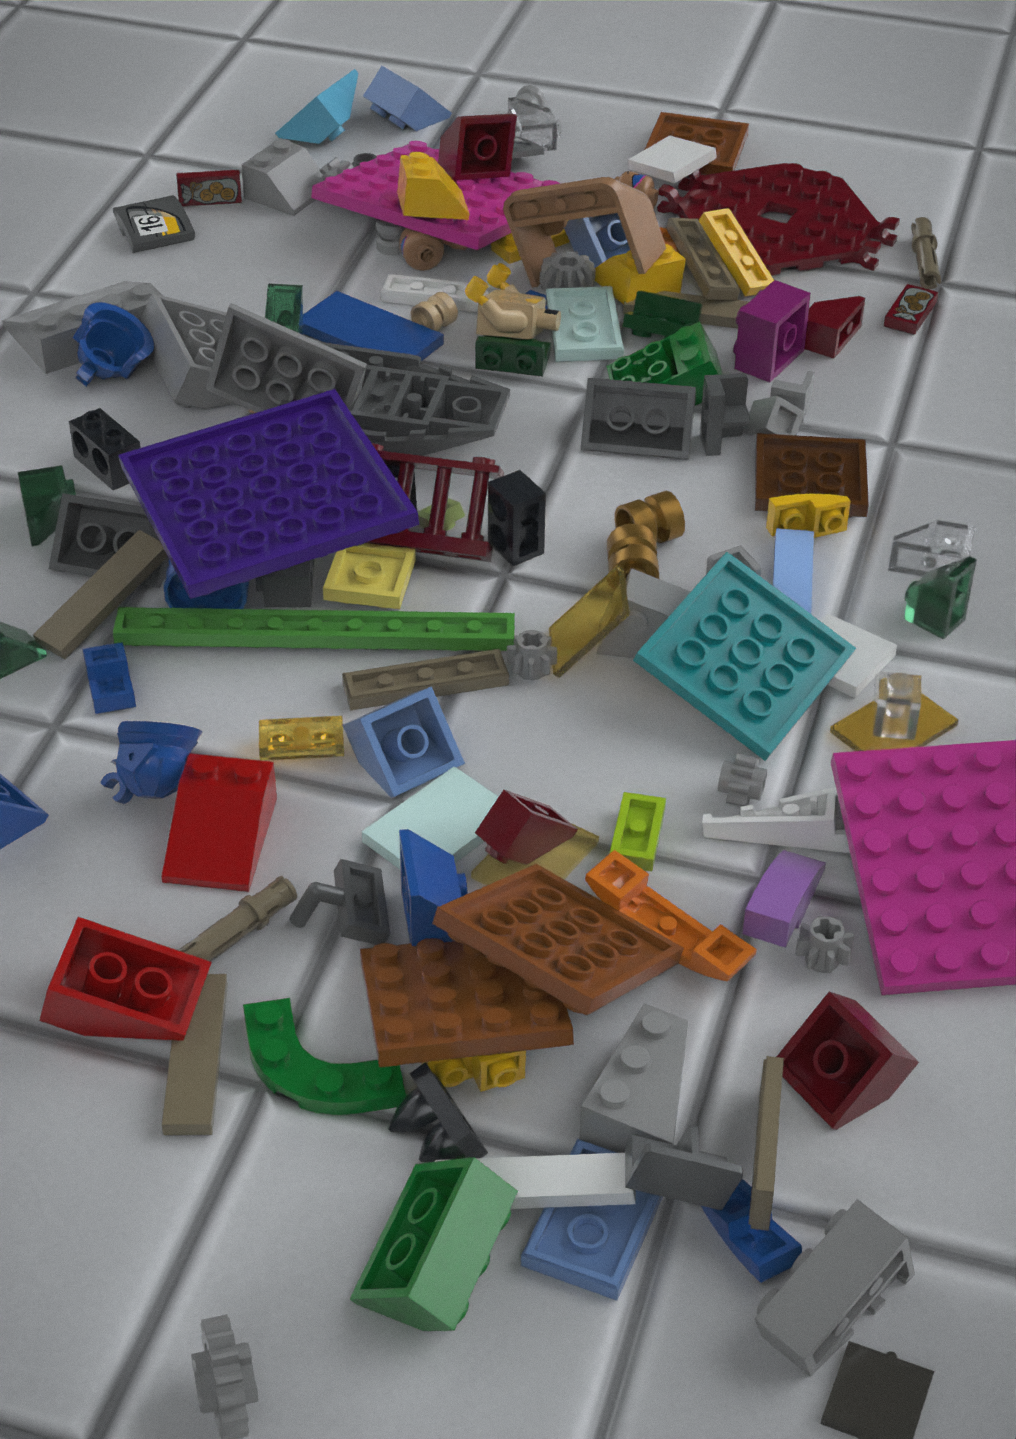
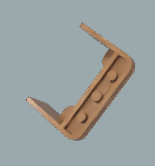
(544, 212)

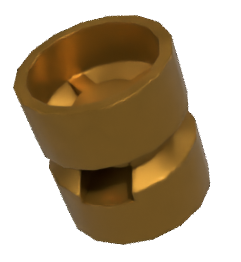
(657, 512)
(633, 548)

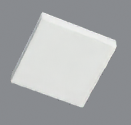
(672, 159)
(868, 659)

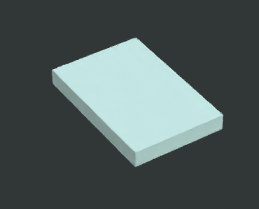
(587, 324)
(441, 812)

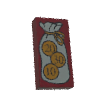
(209, 187)
(910, 309)

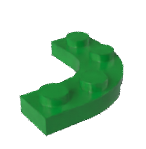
(311, 1081)

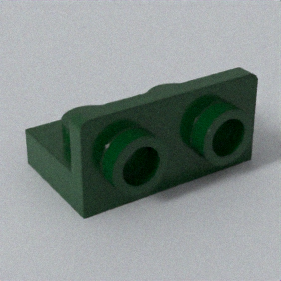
(512, 355)

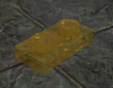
(301, 738)

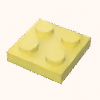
(370, 575)

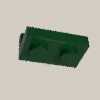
(660, 314)

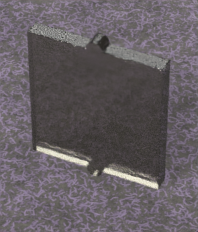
(876, 1395)

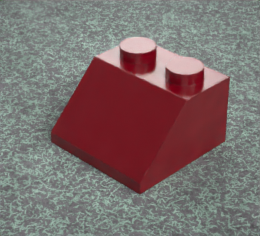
(478, 147)
(844, 1061)

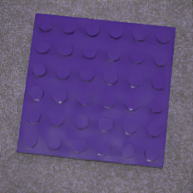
(266, 492)

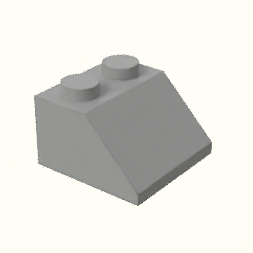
(281, 177)

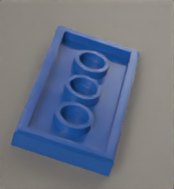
(359, 324)

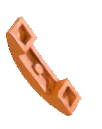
(707, 952)

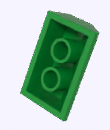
(436, 1244)

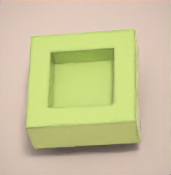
(453, 513)

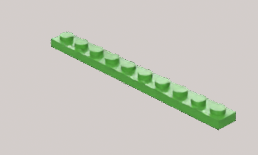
(314, 629)

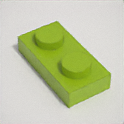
(639, 828)

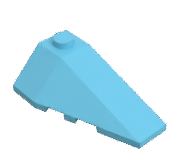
(324, 114)

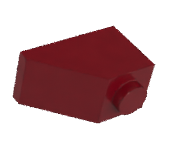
(833, 324)
(522, 829)

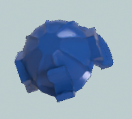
(110, 343)
(150, 759)

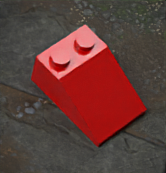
(219, 822)
(122, 986)

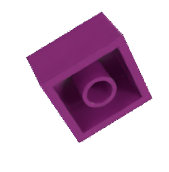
(771, 330)

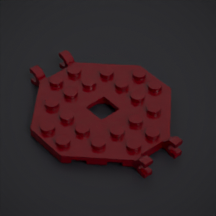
(825, 214)

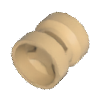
(435, 312)

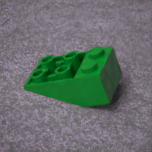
(674, 360)

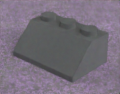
(638, 418)
(93, 531)

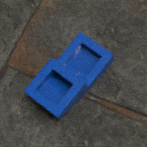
(109, 678)
(759, 1251)

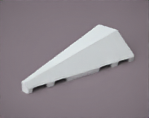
(798, 821)

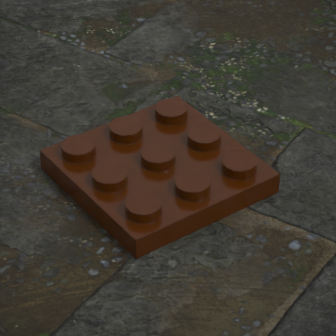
(811, 467)

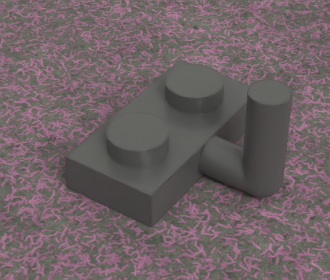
(359, 901)

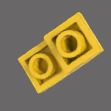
(810, 512)
(487, 1070)

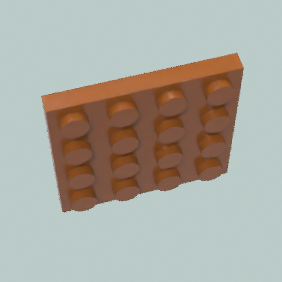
(558, 938)
(454, 1004)

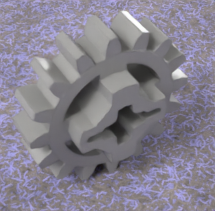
(224, 1377)

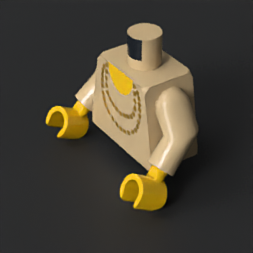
(508, 311)

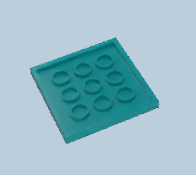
(744, 655)

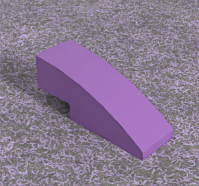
(782, 897)

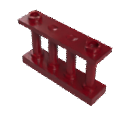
(434, 538)

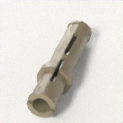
(924, 245)
(249, 915)

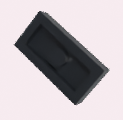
(427, 1104)

